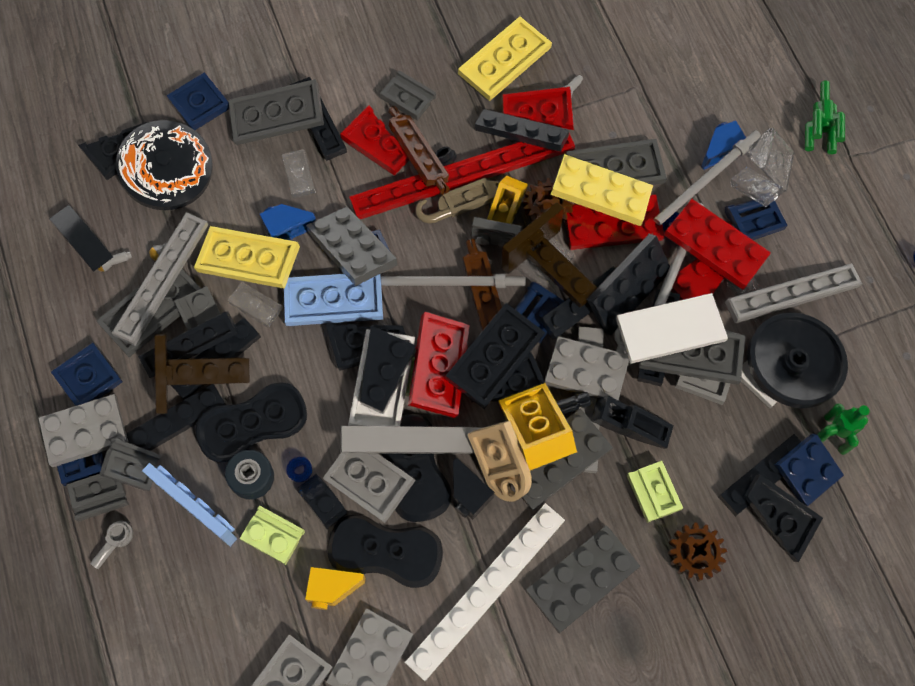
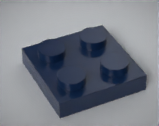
(198, 101)
(86, 376)
(809, 469)

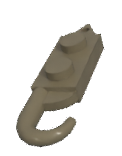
(460, 201)

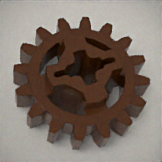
(543, 201)
(705, 557)

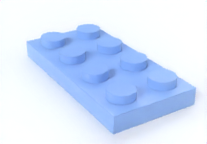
(331, 300)
(186, 499)

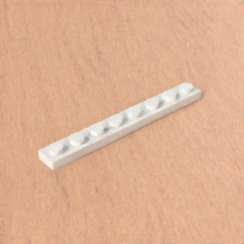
(484, 592)

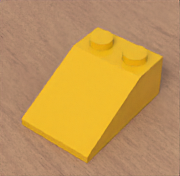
(539, 426)

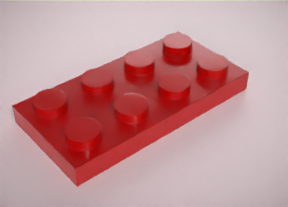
(595, 229)
(717, 244)
(438, 349)

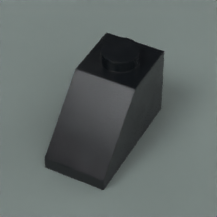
(470, 492)
(322, 501)

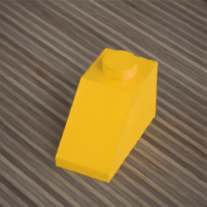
(507, 200)
(331, 586)

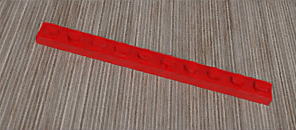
(460, 174)

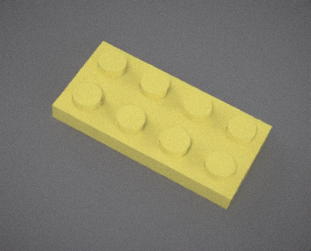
(504, 58)
(602, 190)
(247, 257)

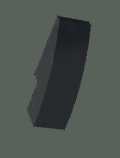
(81, 238)
(631, 422)

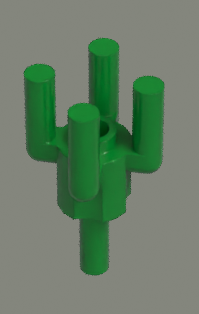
(825, 120)
(845, 425)

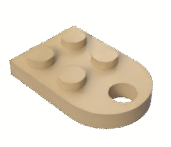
(501, 460)

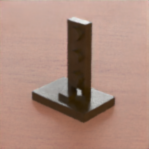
(535, 245)
(193, 372)

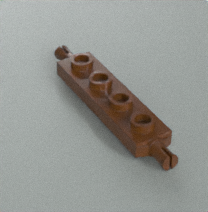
(418, 150)
(484, 297)

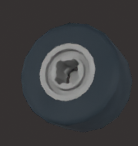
(254, 482)

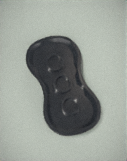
(271, 414)
(431, 491)
(406, 555)

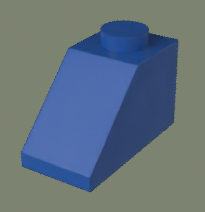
(722, 142)
(286, 221)

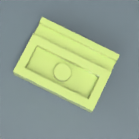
(654, 491)
(272, 535)

